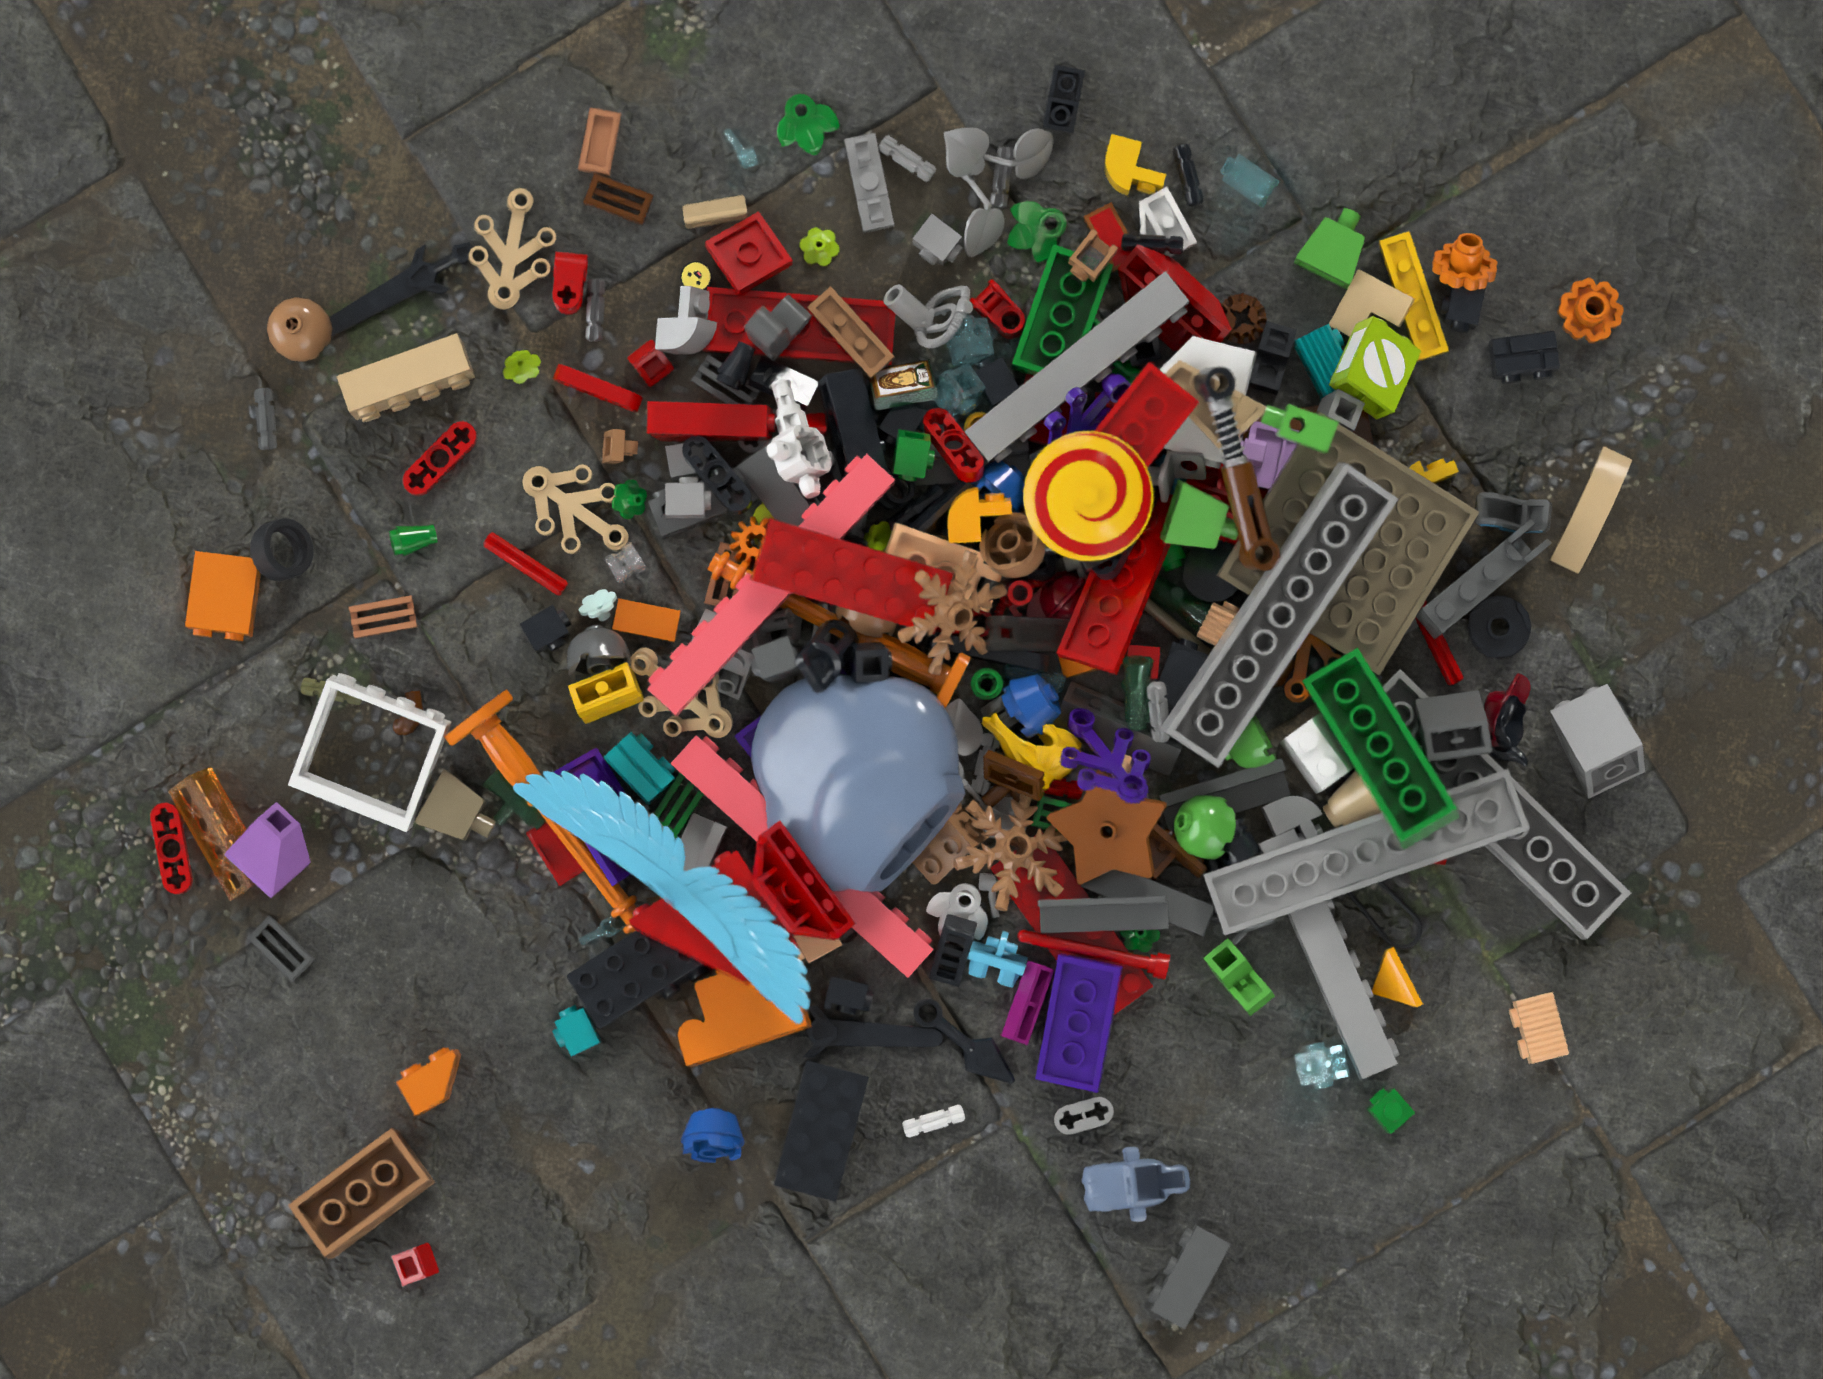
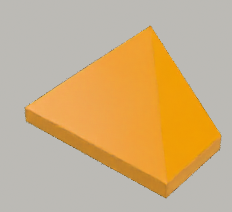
(1393, 981)

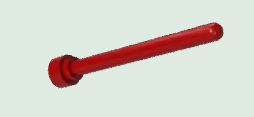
(1155, 964)

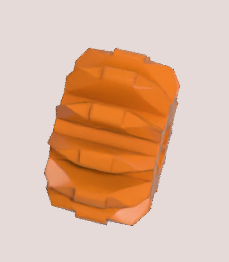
(744, 540)

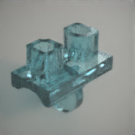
(1249, 179)

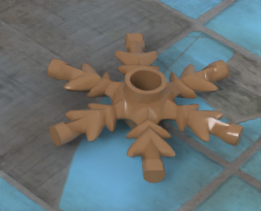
(952, 612)
(1001, 851)

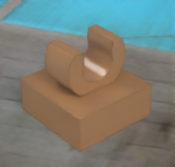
(616, 447)

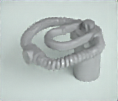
(921, 317)

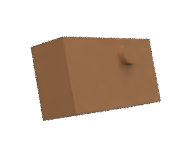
(361, 1193)

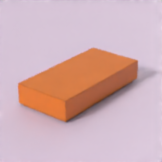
(646, 620)

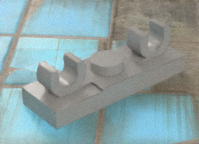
(869, 182)

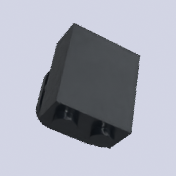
(1180, 669)

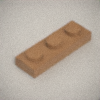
(850, 332)

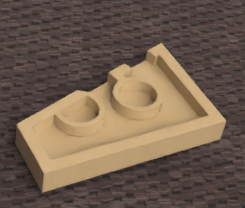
(1246, 409)

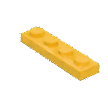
(1408, 278)

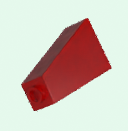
(710, 420)

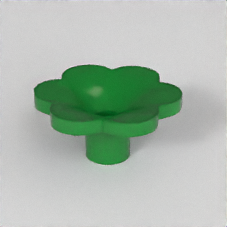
(629, 499)
(1142, 943)

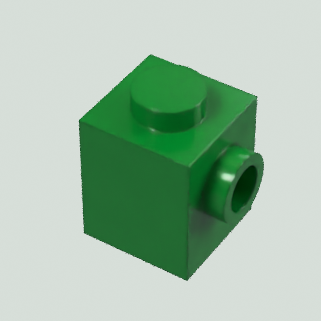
(912, 455)
(1389, 1109)

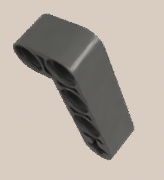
(778, 328)

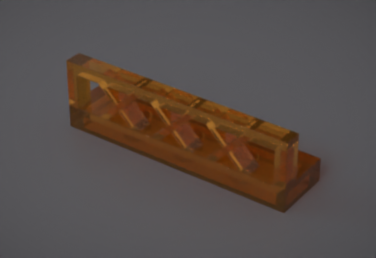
(222, 822)

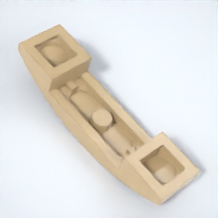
(1591, 510)

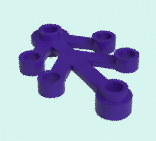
(1113, 388)
(1128, 786)

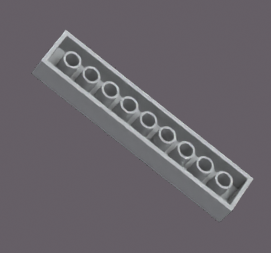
(1279, 614)
(1542, 858)

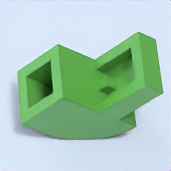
(1238, 977)

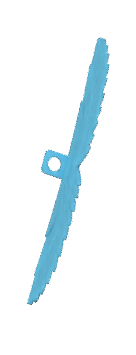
(701, 894)

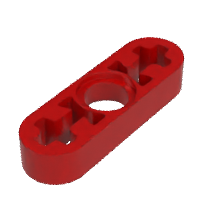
(597, 388)
(438, 445)
(955, 457)
(174, 823)

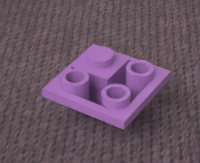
(271, 850)

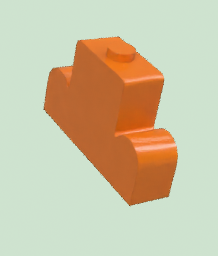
(734, 1021)

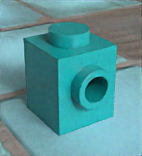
(575, 1030)

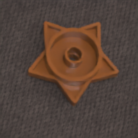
(1097, 850)

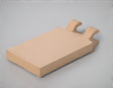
(937, 553)

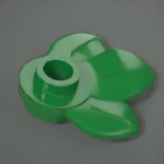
(806, 129)
(1031, 229)

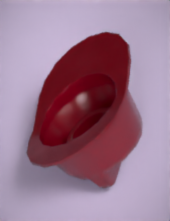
(1057, 596)

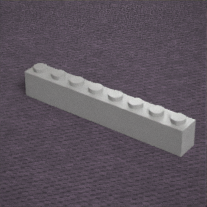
(1078, 366)
(1339, 980)

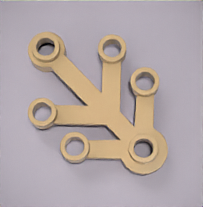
(510, 254)
(571, 505)
(705, 712)

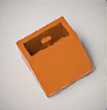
(432, 1083)

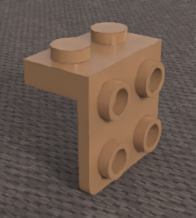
(948, 844)

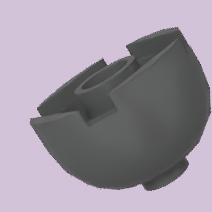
(595, 652)

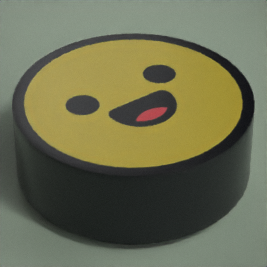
(696, 275)

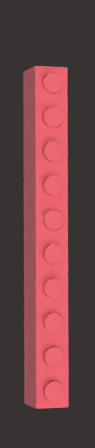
(754, 602)
(746, 806)

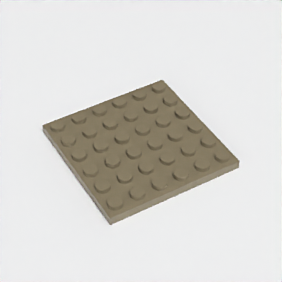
(1397, 565)

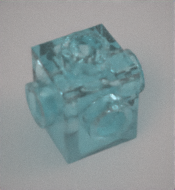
(971, 342)
(959, 390)
(1321, 1065)

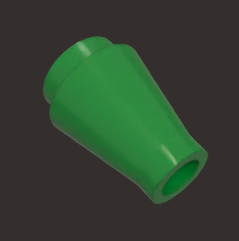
(411, 538)
(990, 675)

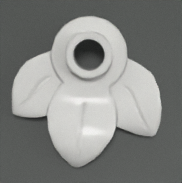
(948, 903)

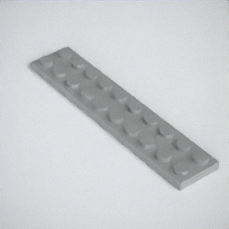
(1359, 856)

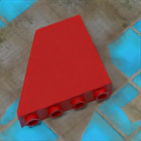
(672, 929)

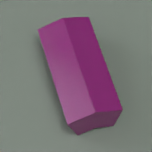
(1027, 1002)

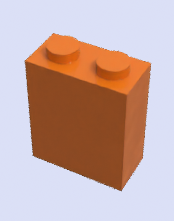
(223, 596)

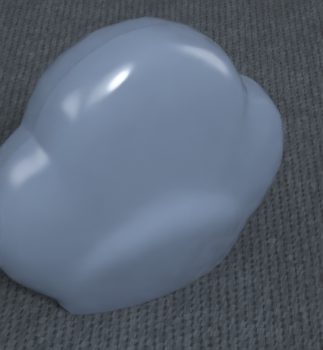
(858, 775)

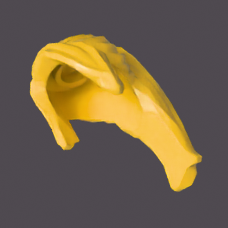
(1045, 757)

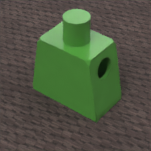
(1333, 249)
(1315, 429)
(1196, 519)

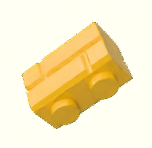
(606, 693)

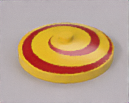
(1088, 496)

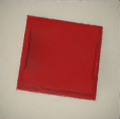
(554, 854)

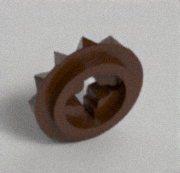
(1256, 315)

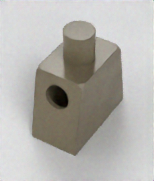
(454, 809)

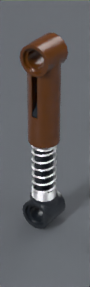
(1238, 472)

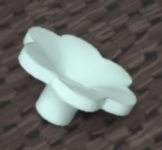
(598, 604)

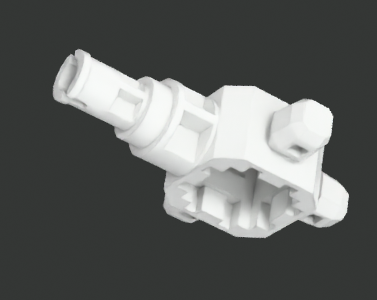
(798, 449)

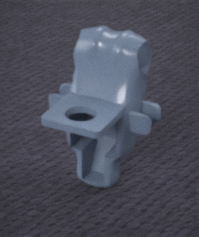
(1132, 1184)

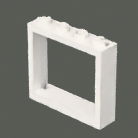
(349, 798)

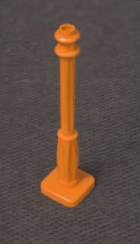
(906, 659)
(515, 766)

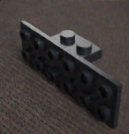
(631, 975)

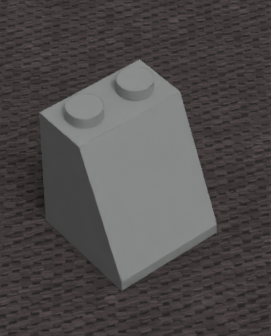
(1598, 740)

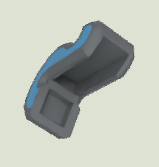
(1512, 513)

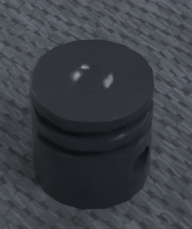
(1241, 847)

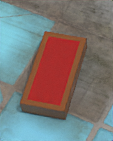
(1109, 229)

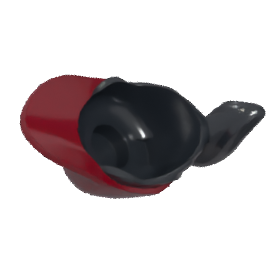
(1505, 719)

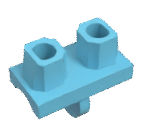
(997, 954)

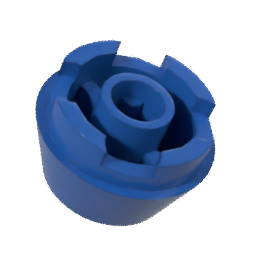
(1003, 479)
(1031, 703)
(712, 1135)

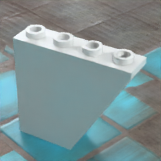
(1205, 354)

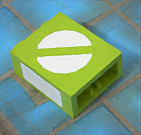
(1375, 366)

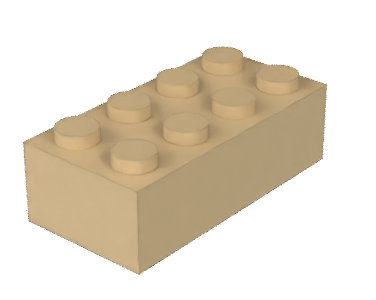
(406, 378)

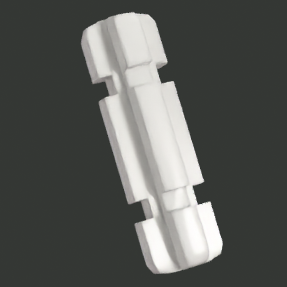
(933, 1121)

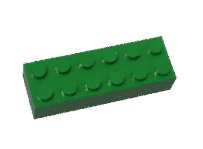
(1381, 748)

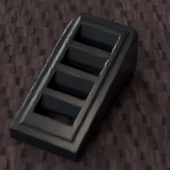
(958, 931)

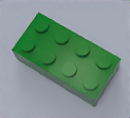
(1059, 314)

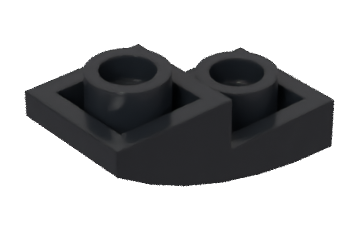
(1063, 98)

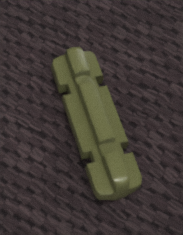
(311, 687)

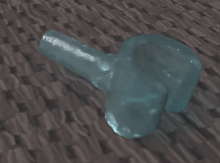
(747, 156)
(604, 929)

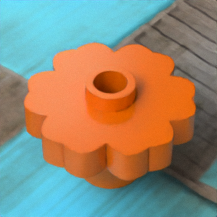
(1465, 263)
(1579, 321)

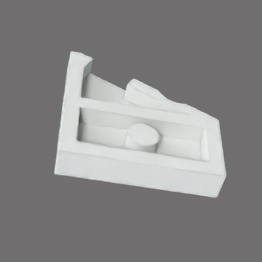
(1162, 217)

